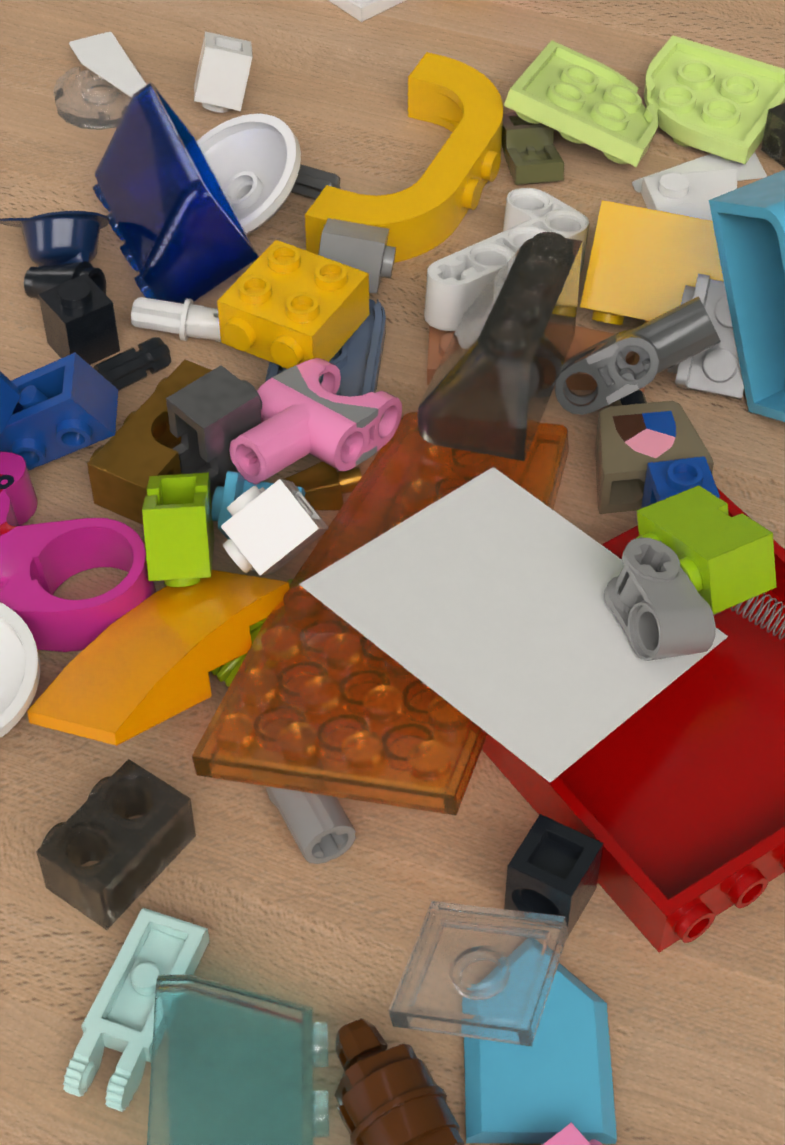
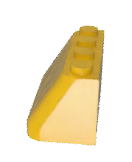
(645, 262)

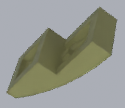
(530, 151)

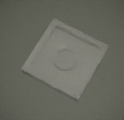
(479, 973)

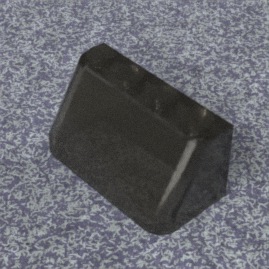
(506, 353)

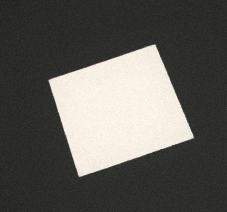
(502, 619)

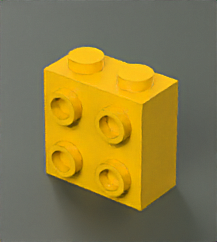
(293, 306)

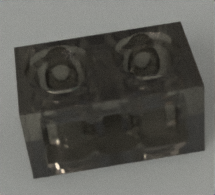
(127, 849)

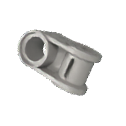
(659, 603)

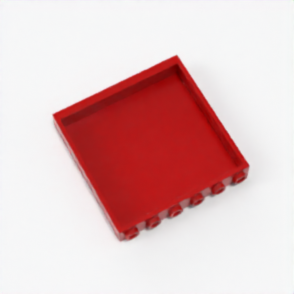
(687, 783)

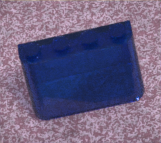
(168, 204)

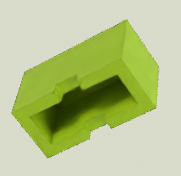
(178, 528)
(719, 553)

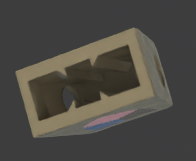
(630, 438)

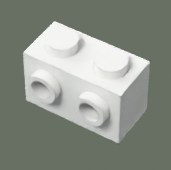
(270, 527)

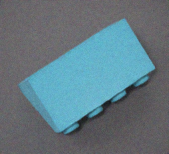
(752, 260)

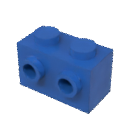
(60, 411)

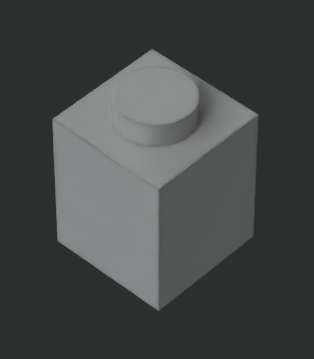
(360, 248)

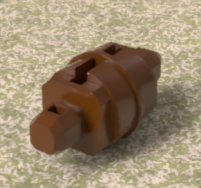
(389, 1093)

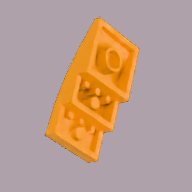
(156, 658)

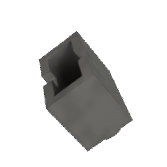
(208, 418)

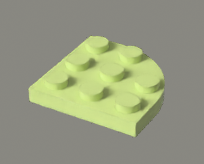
(712, 97)
(585, 103)

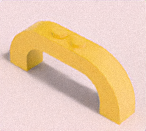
(433, 207)

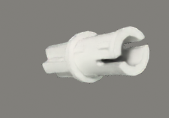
(177, 318)

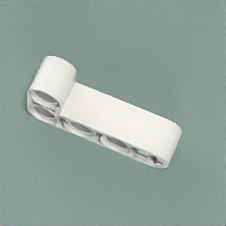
(462, 276)

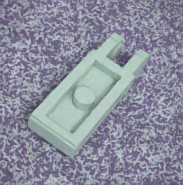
(126, 1002)

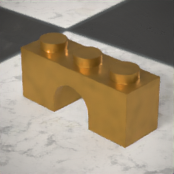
(140, 449)

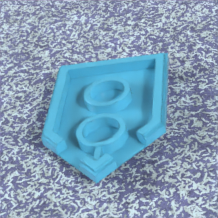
(538, 1090)

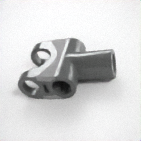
(659, 344)

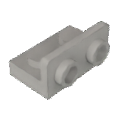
(718, 367)

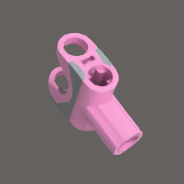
(310, 419)

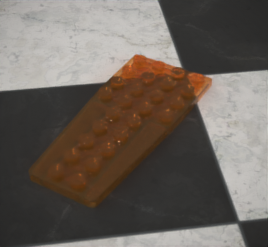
(327, 705)

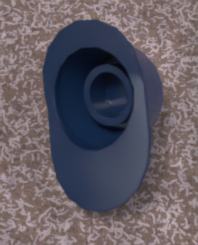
(61, 236)

